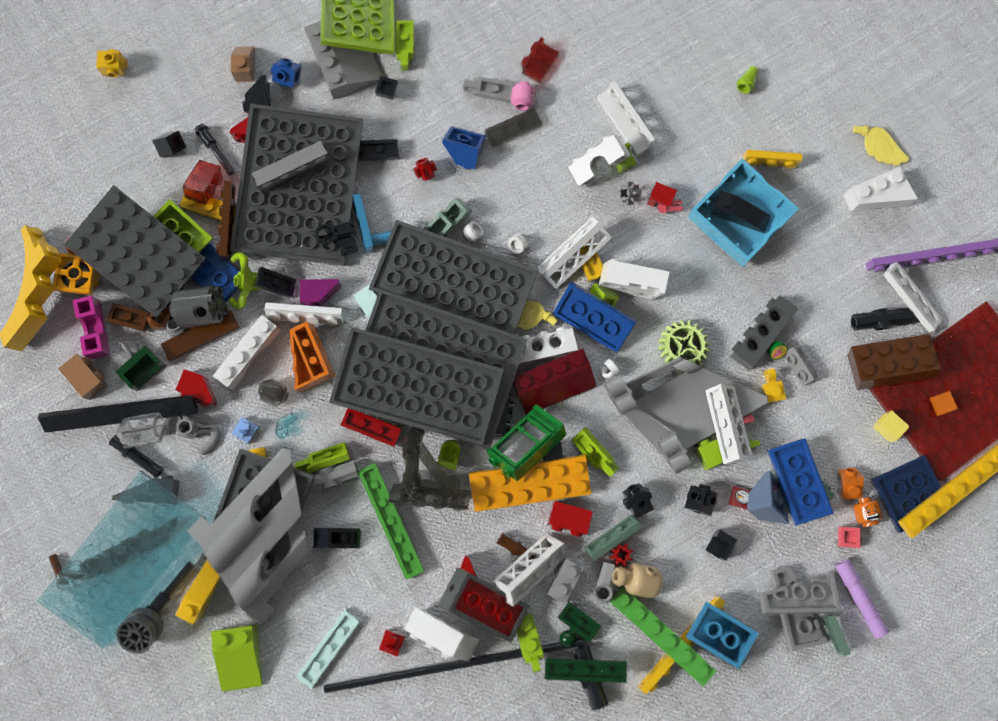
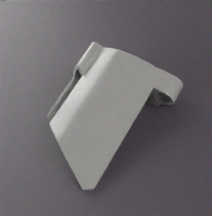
(677, 411)

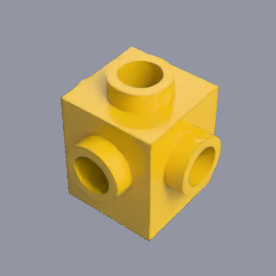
(111, 63)

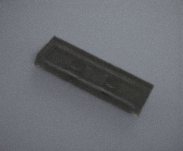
(513, 127)

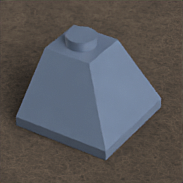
(767, 500)

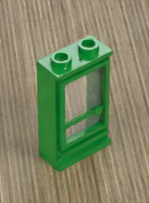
(526, 443)

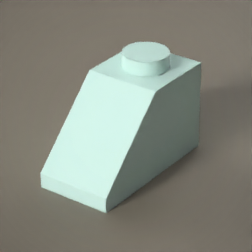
(366, 300)

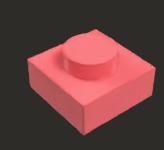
(848, 537)

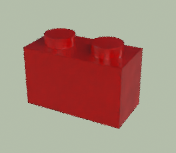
(569, 518)

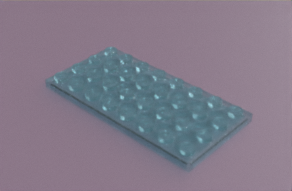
(120, 559)

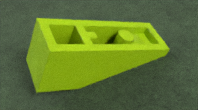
(710, 454)

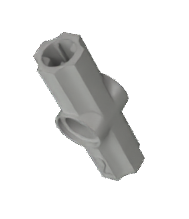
(333, 476)

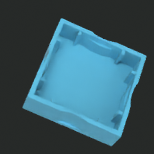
(733, 238)

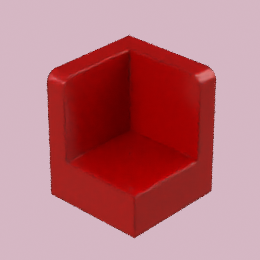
(662, 194)

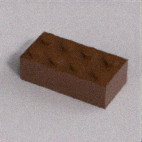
(893, 362)

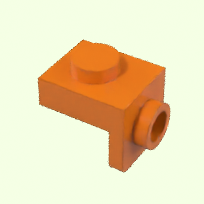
(851, 483)

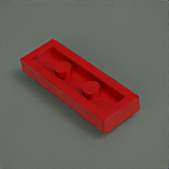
(371, 427)

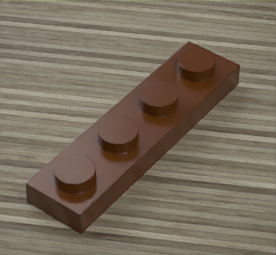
(226, 211)

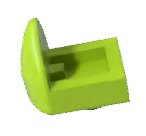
(449, 454)

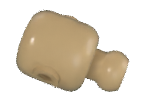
(639, 579)

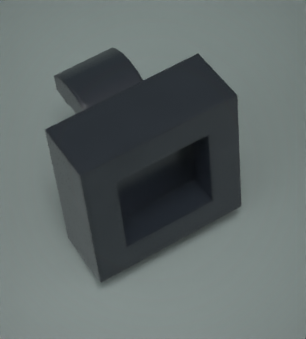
(386, 87)

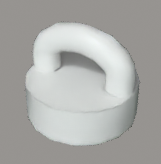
(473, 232)
(517, 243)
(612, 367)

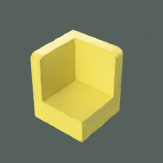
(890, 426)

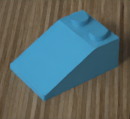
(722, 635)

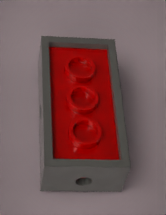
(483, 605)

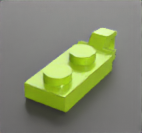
(404, 42)
(595, 452)
(324, 458)
(530, 643)

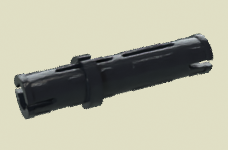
(137, 457)

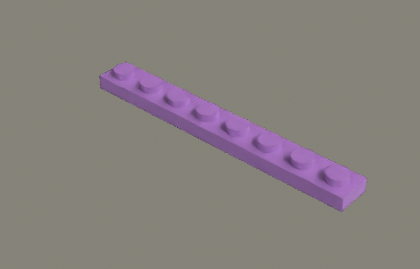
(933, 255)

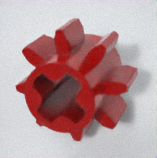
(425, 169)
(626, 557)

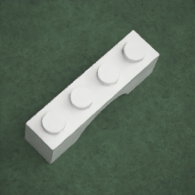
(236, 364)

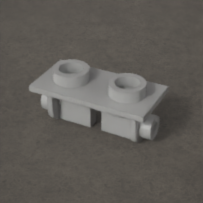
(804, 372)

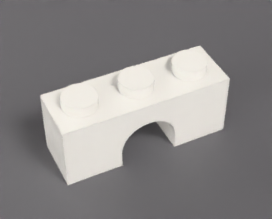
(585, 168)

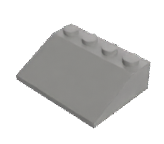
(343, 68)

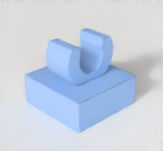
(245, 430)

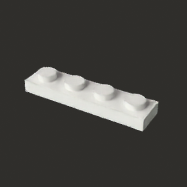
(912, 297)
(304, 313)

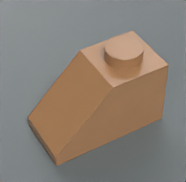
(243, 64)

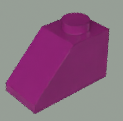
(318, 291)

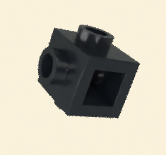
(701, 499)
(637, 500)

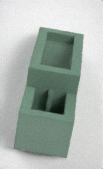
(450, 218)

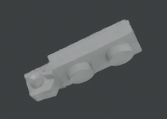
(489, 88)

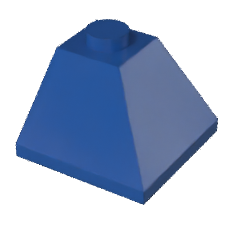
(464, 146)

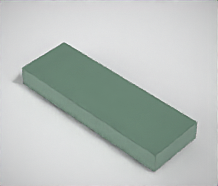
(612, 537)

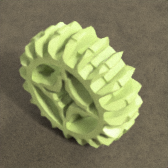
(677, 342)

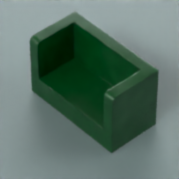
(140, 368)

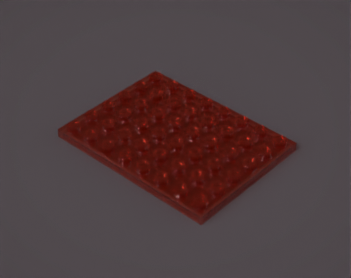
(970, 372)

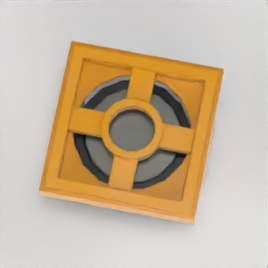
(77, 276)

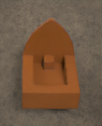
(159, 323)

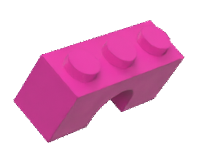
(95, 340)

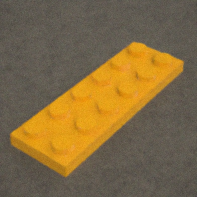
(542, 483)

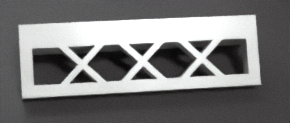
(626, 119)
(568, 250)
(727, 424)
(535, 571)

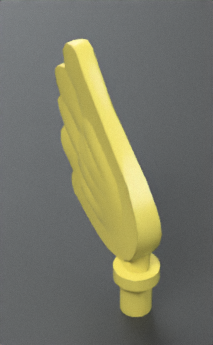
(881, 145)
(533, 314)

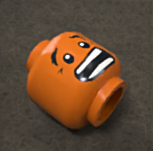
(867, 512)

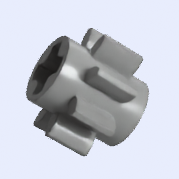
(630, 193)

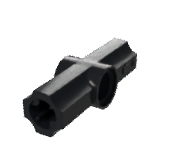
(881, 319)
(594, 690)

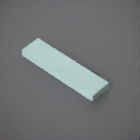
(328, 648)

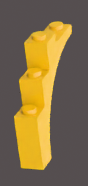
(35, 289)

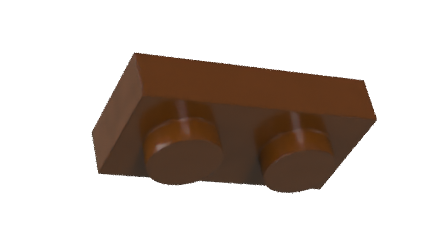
(128, 317)

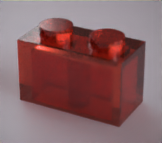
(202, 182)

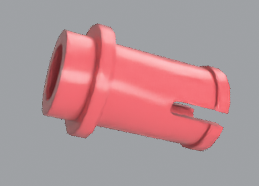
(661, 208)

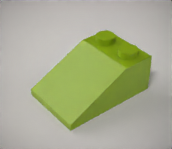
(183, 225)
(237, 657)

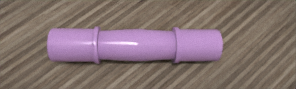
(861, 598)

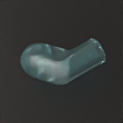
(283, 424)

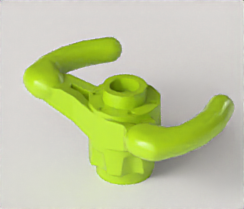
(243, 281)

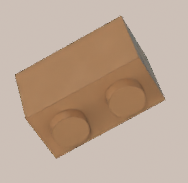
(83, 376)

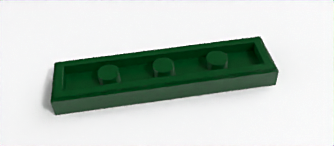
(585, 670)

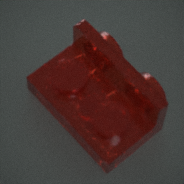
(539, 61)

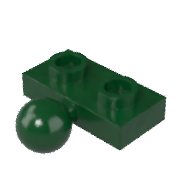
(578, 623)

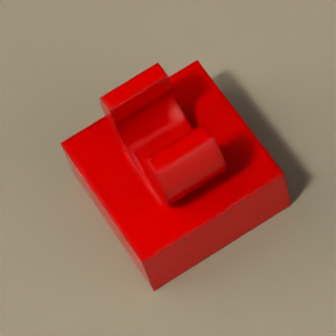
(391, 642)

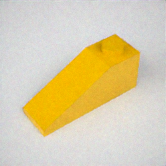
(199, 594)

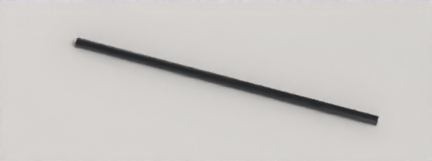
(442, 667)

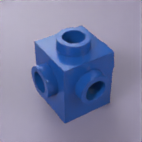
(286, 72)

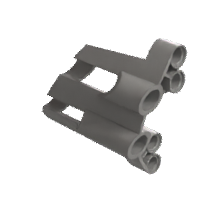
(239, 543)

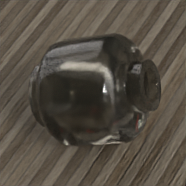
(273, 392)

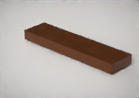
(198, 337)

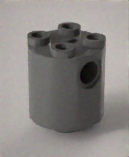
(198, 306)

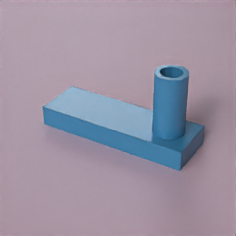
(367, 240)

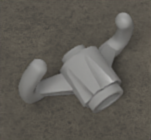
(191, 429)

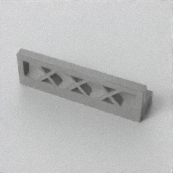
(290, 166)

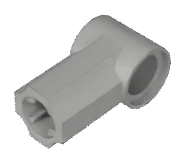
(605, 582)

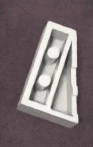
(881, 191)
(634, 279)
(440, 635)

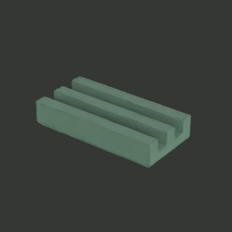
(836, 634)

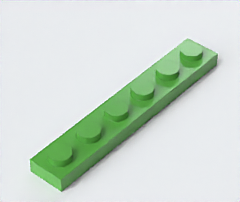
(391, 521)
(663, 637)

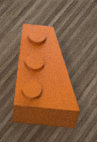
(309, 357)

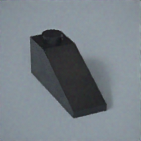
(740, 212)

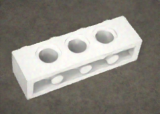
(548, 352)

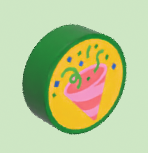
(777, 350)

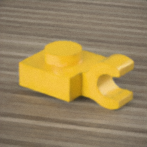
(773, 389)

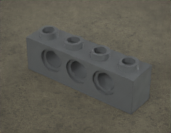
(784, 311)

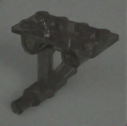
(439, 493)

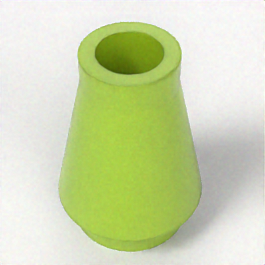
(747, 80)

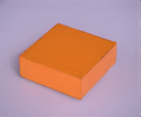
(943, 403)

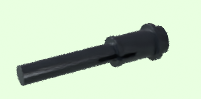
(202, 131)
(163, 597)

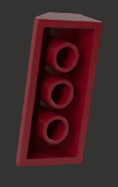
(554, 381)

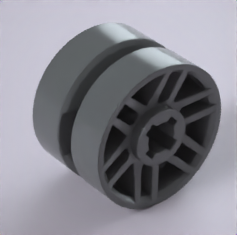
(139, 630)

